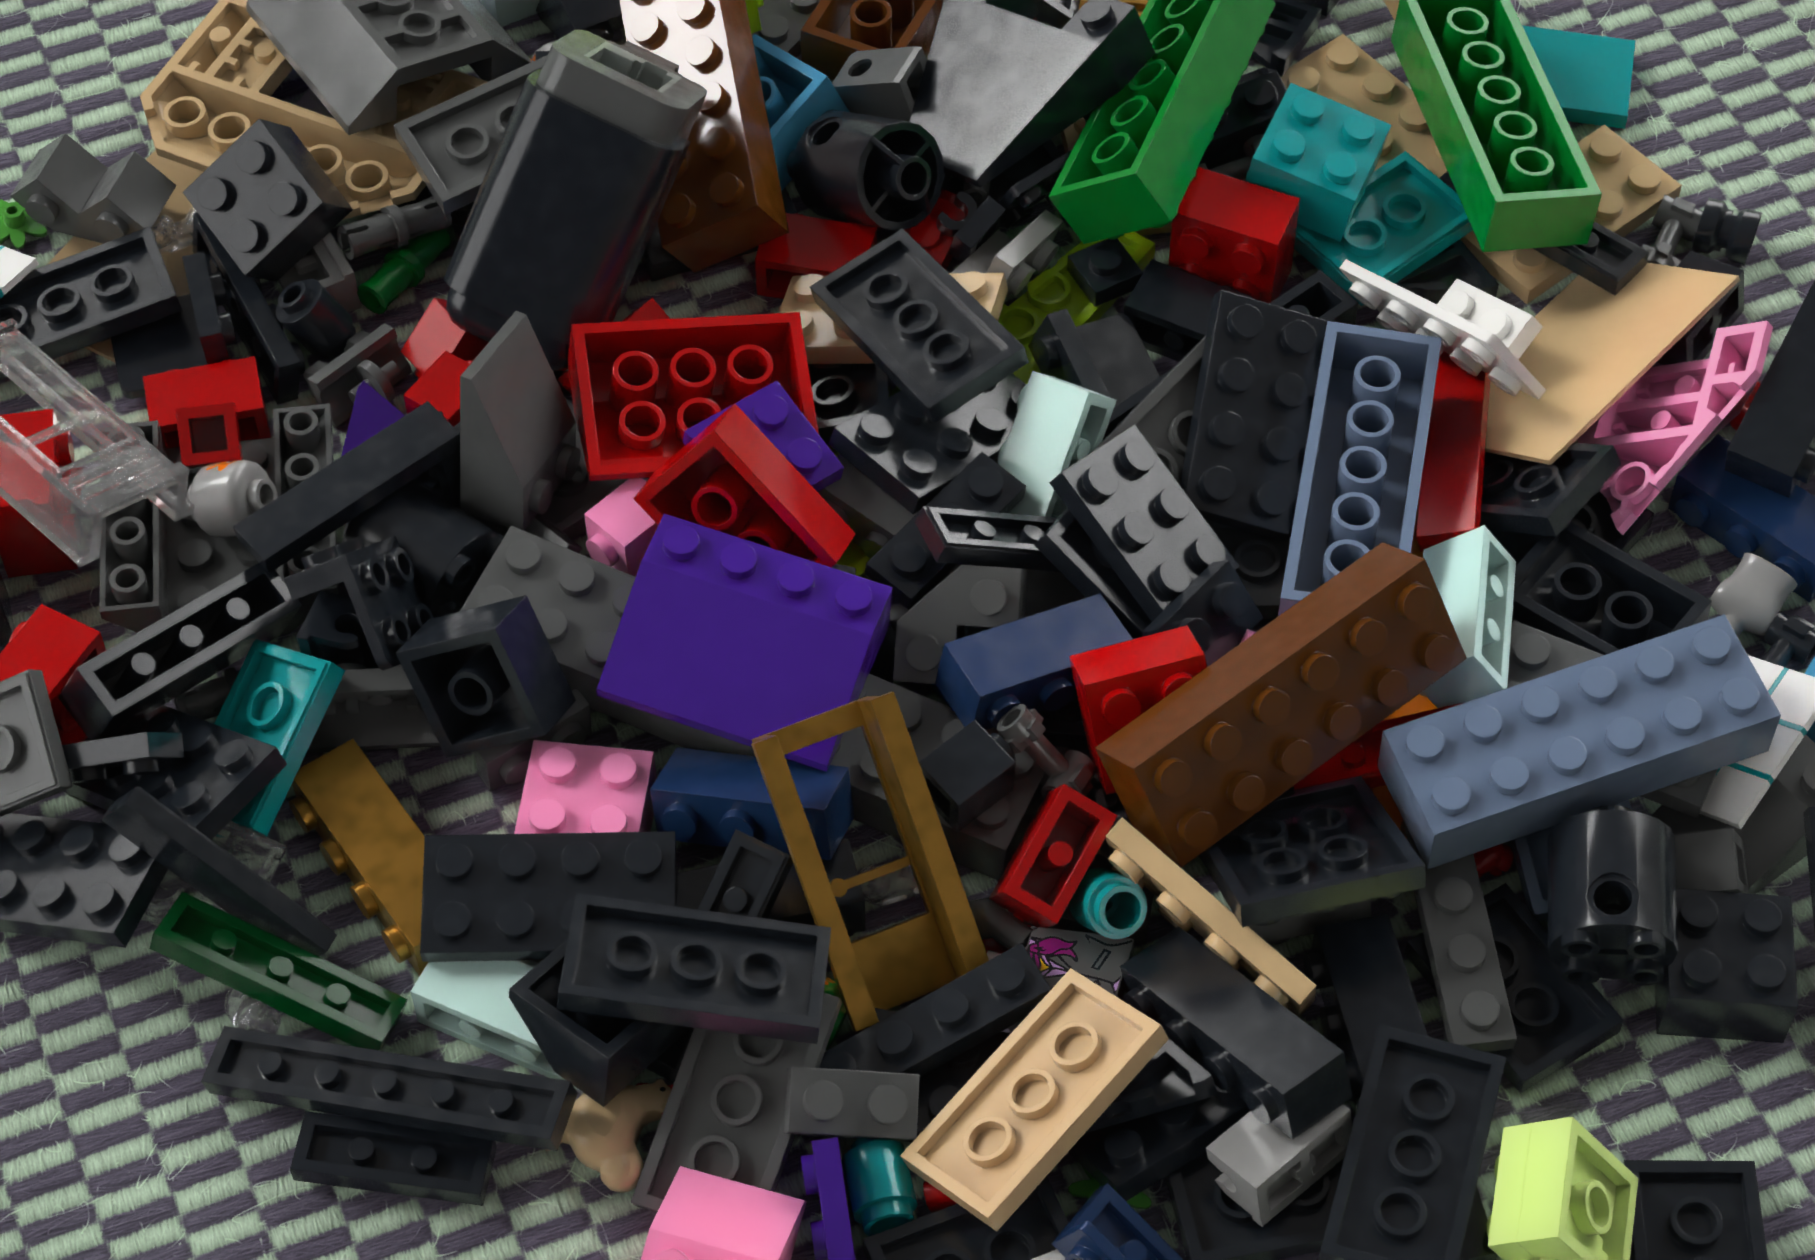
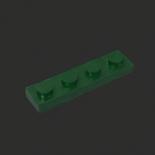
(278, 973)

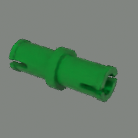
(402, 269)

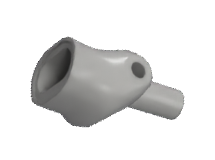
(1753, 594)

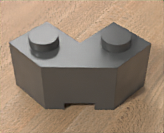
(85, 198)
(965, 598)

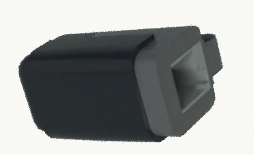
(572, 191)

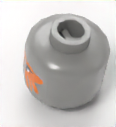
(228, 494)

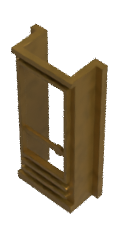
(910, 955)

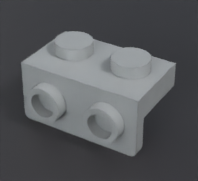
(1018, 256)

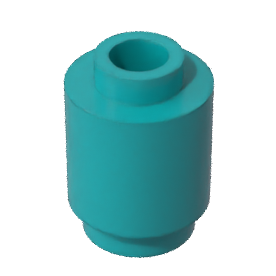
(1109, 904)
(879, 1184)

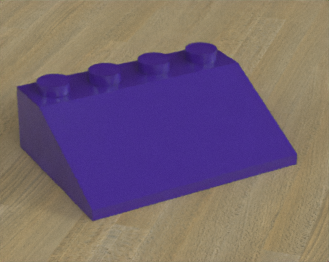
(742, 637)

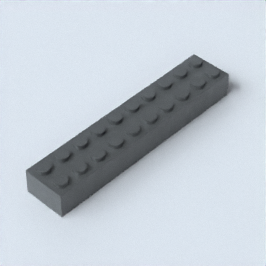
(580, 613)

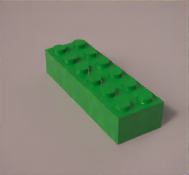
(1496, 123)
(1153, 133)

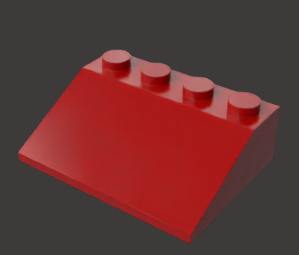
(656, 378)

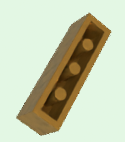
(369, 839)

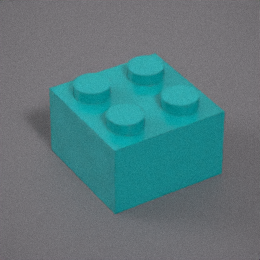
(1319, 155)

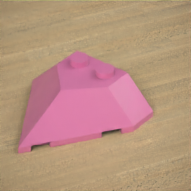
(1674, 414)

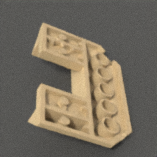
(225, 84)

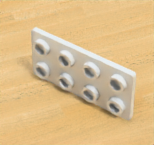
(1472, 324)

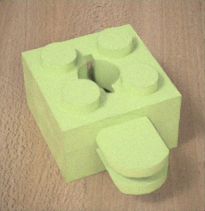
(1560, 1196)

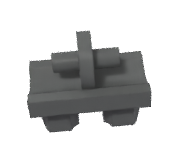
(366, 357)

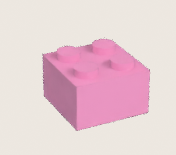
(586, 790)

